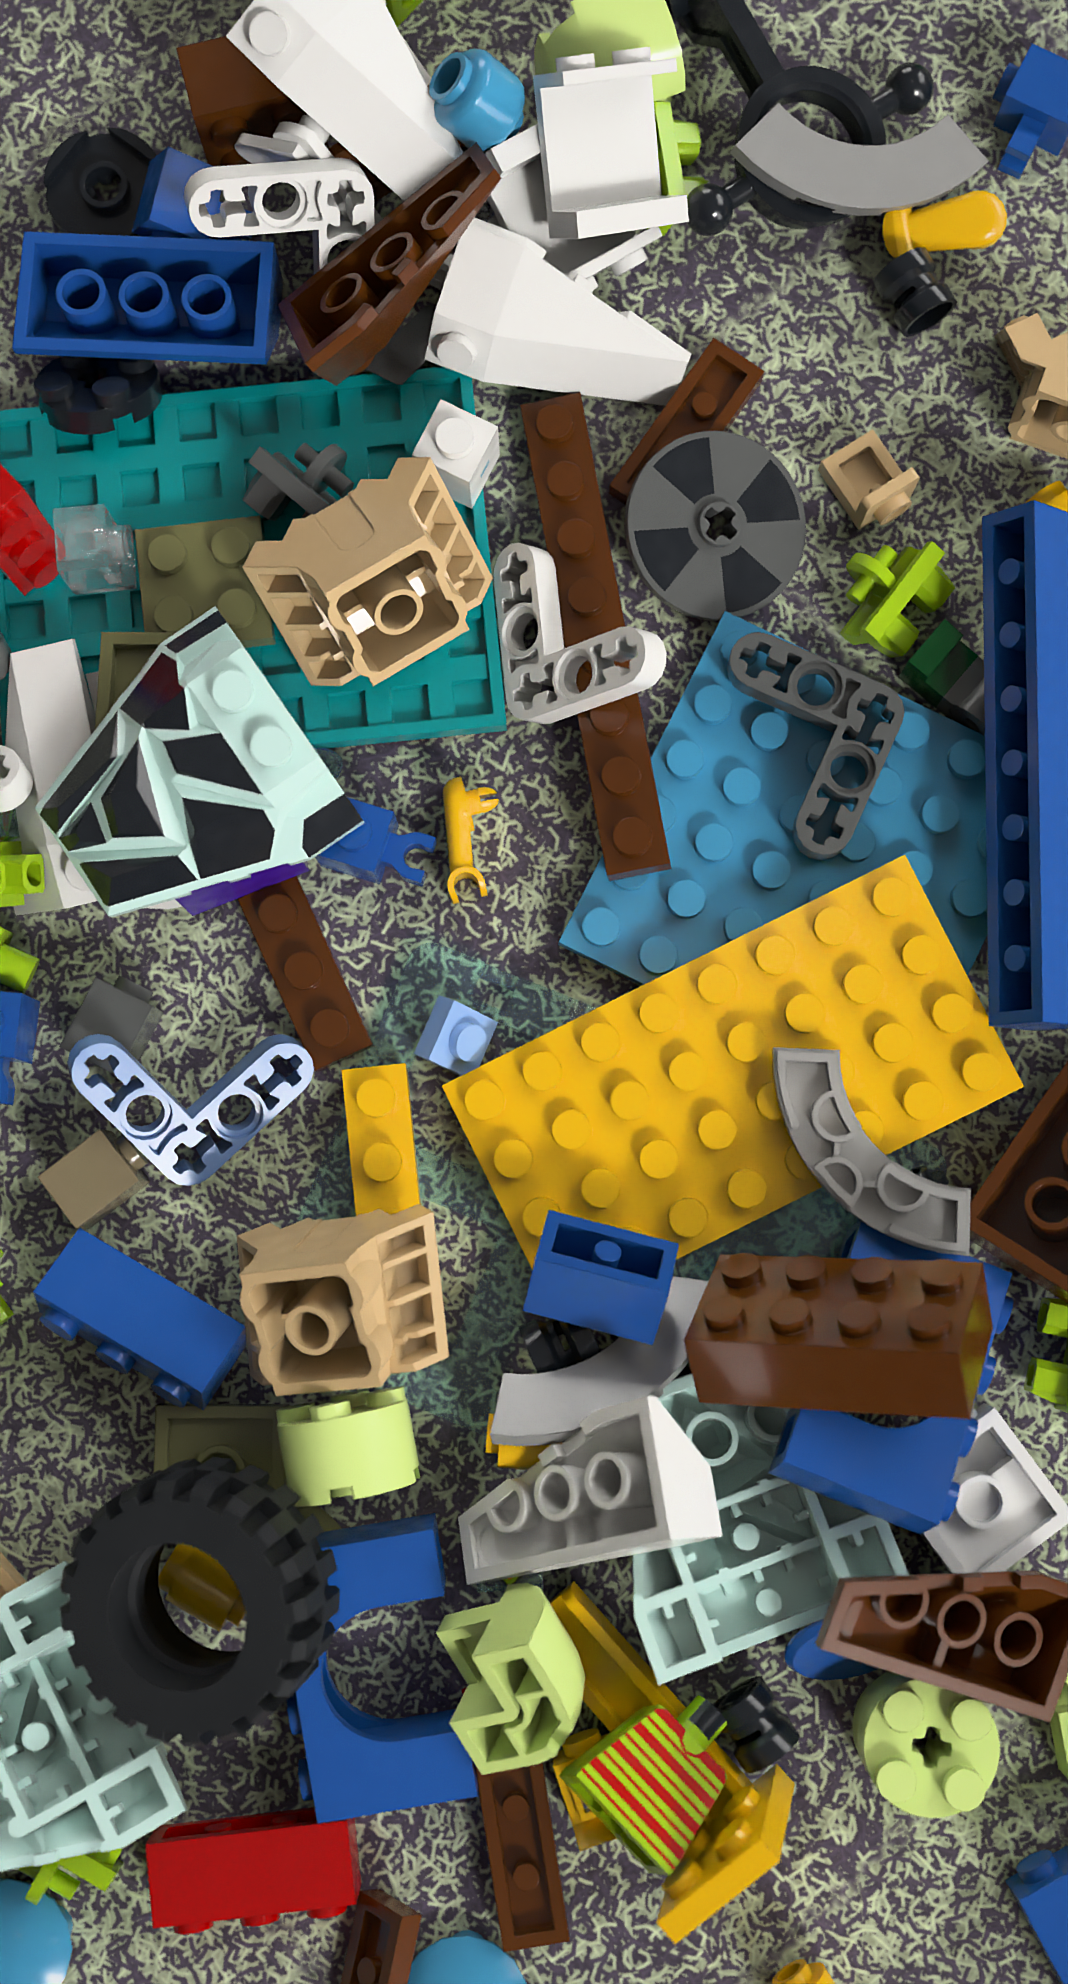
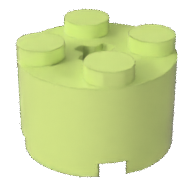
(348, 1446)
(950, 1770)

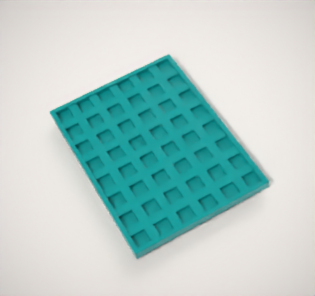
(195, 467)

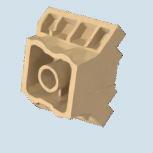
(1042, 373)
(372, 577)
(342, 1300)

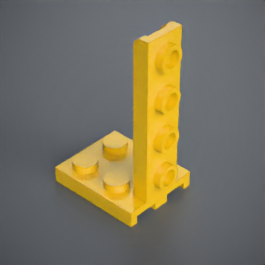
(748, 1819)

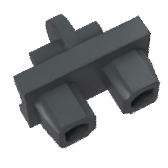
(281, 480)

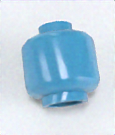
(477, 98)

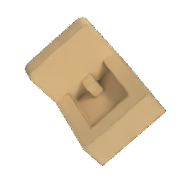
(869, 481)

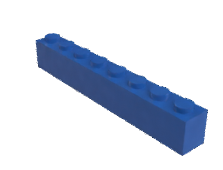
(1026, 764)

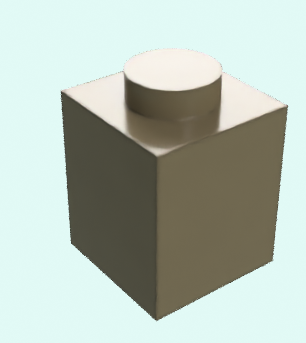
(95, 1178)

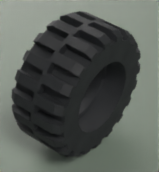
(137, 1649)

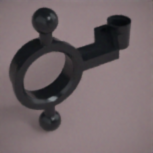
(735, 32)

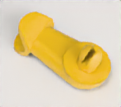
(960, 222)
(458, 811)

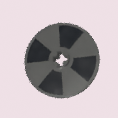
(668, 527)

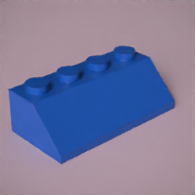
(148, 298)

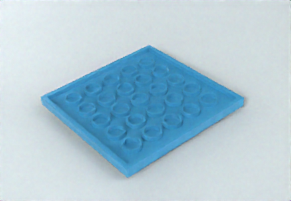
(728, 803)

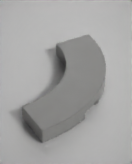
(854, 176)
(853, 1168)
(553, 1403)

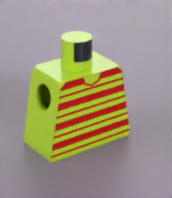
(653, 1780)

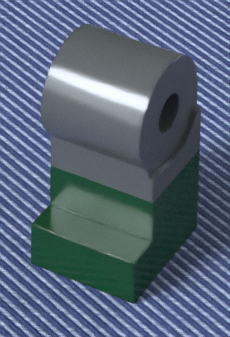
(949, 677)

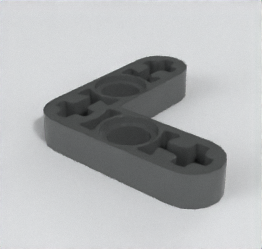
(837, 716)

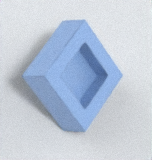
(455, 1036)

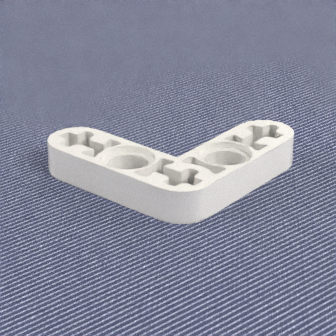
(311, 210)
(528, 590)

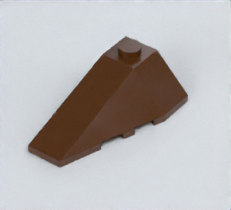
(370, 287)
(964, 1632)

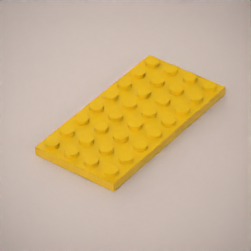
(667, 1096)

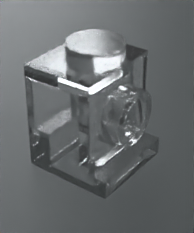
(93, 550)

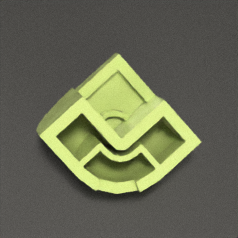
(616, 26)
(519, 1679)

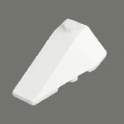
(353, 79)
(530, 326)
(46, 727)
(603, 1494)

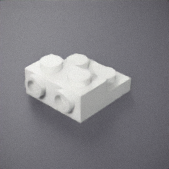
(1001, 1506)

